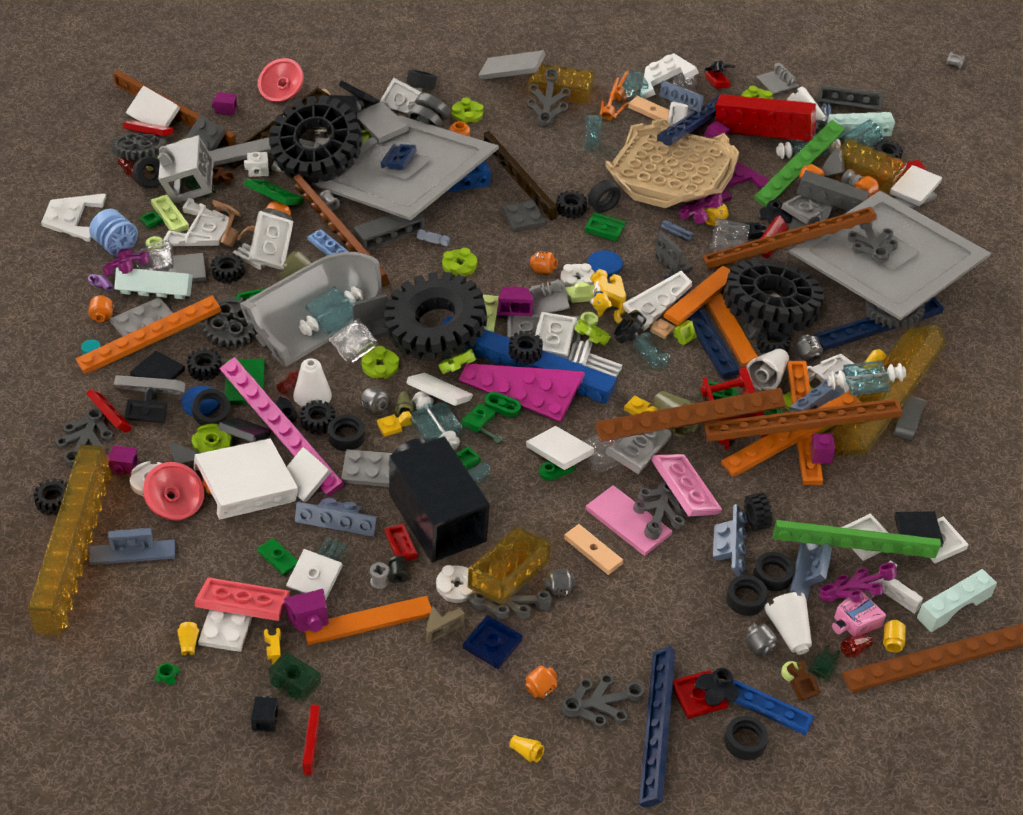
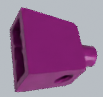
(515, 301)
(307, 610)

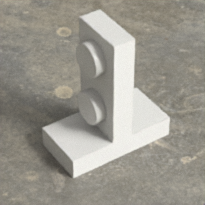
(677, 112)
(899, 593)

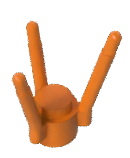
(620, 91)
(609, 111)

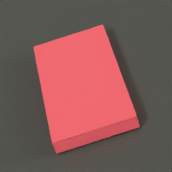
(242, 599)

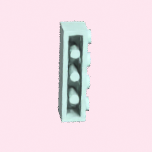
(851, 121)
(155, 282)

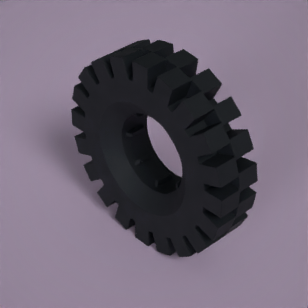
(319, 161)
(447, 293)
(792, 312)

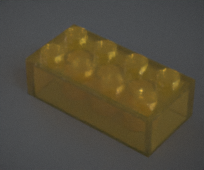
(578, 81)
(873, 163)
(509, 565)

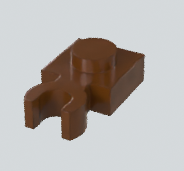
(220, 175)
(803, 683)

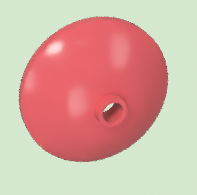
(276, 75)
(179, 482)

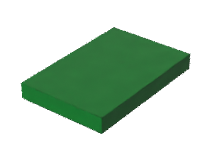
(274, 192)
(255, 368)

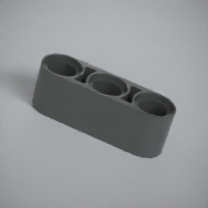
(910, 417)

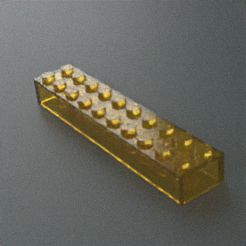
(915, 352)
(69, 541)

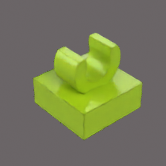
(685, 332)

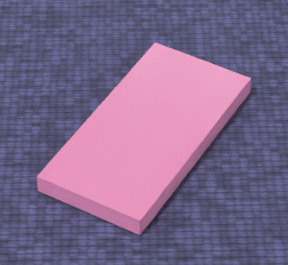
(686, 485)
(617, 513)

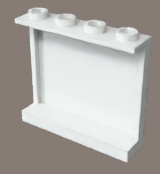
(246, 478)

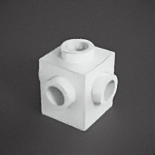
(257, 164)

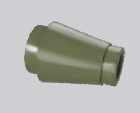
(404, 403)

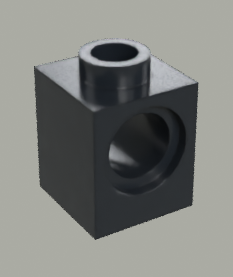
(264, 713)

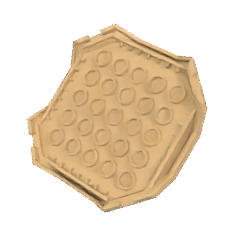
(673, 172)

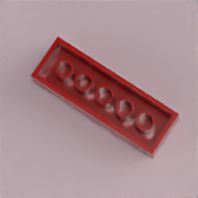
(767, 117)

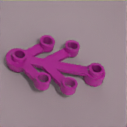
(698, 207)
(124, 261)
(858, 582)

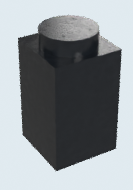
(437, 497)

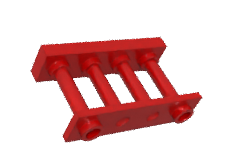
(744, 382)

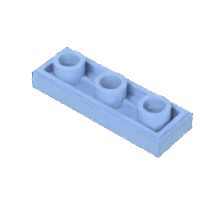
(325, 243)

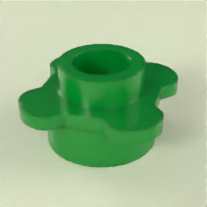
(166, 668)

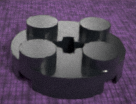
(628, 328)

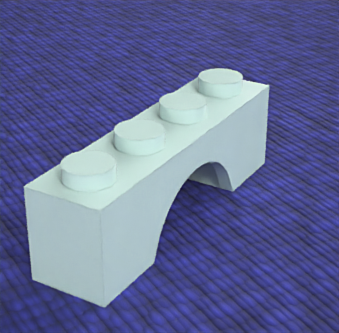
(942, 607)

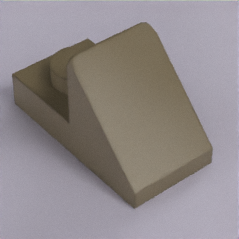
(321, 135)
(440, 626)

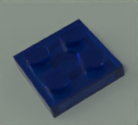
(492, 641)

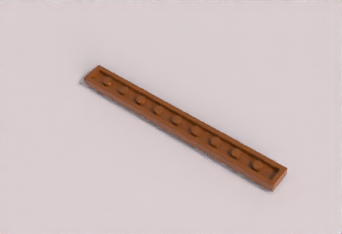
(184, 114)
(333, 222)
(789, 237)
(689, 414)
(803, 420)
(933, 658)

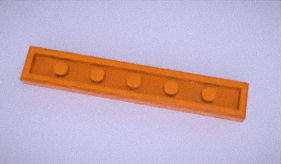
(698, 297)
(731, 330)
(371, 620)

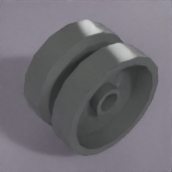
(429, 110)

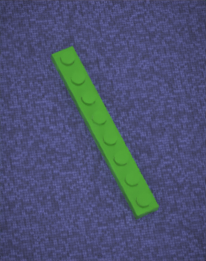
(805, 157)
(856, 539)

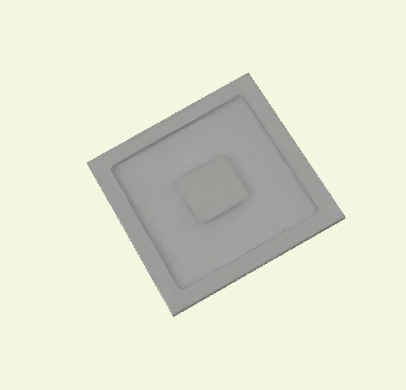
(436, 166)
(920, 267)

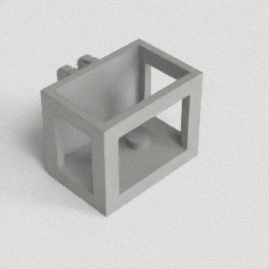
(183, 160)

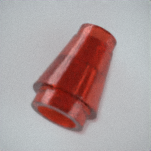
(856, 645)

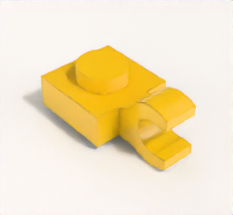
(637, 405)
(392, 425)
(273, 651)

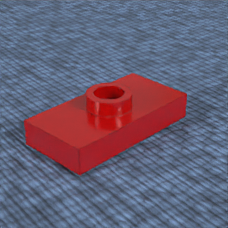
(717, 79)
(401, 542)

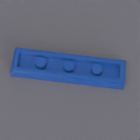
(773, 708)

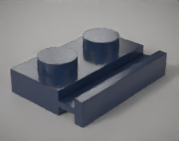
(398, 156)

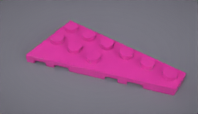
(537, 389)

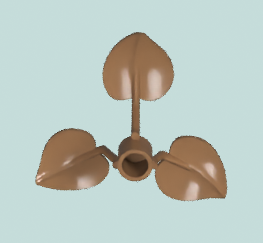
(230, 235)

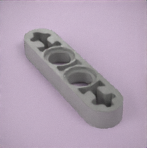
(141, 384)

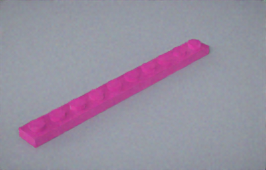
(274, 418)

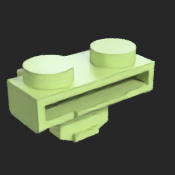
(580, 292)

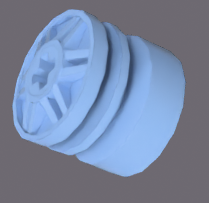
(113, 231)

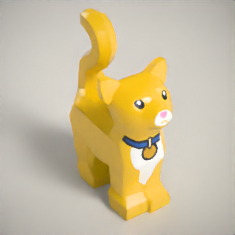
(608, 294)

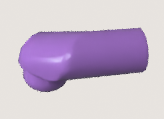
(100, 281)

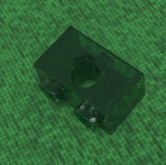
(290, 667)

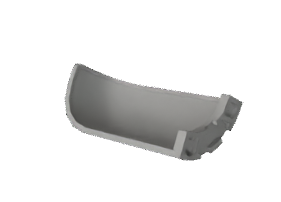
(280, 307)

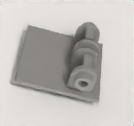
(778, 80)
(549, 298)

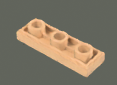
(649, 109)
(593, 549)

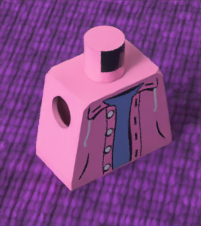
(858, 617)

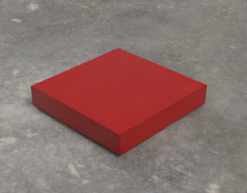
(693, 699)

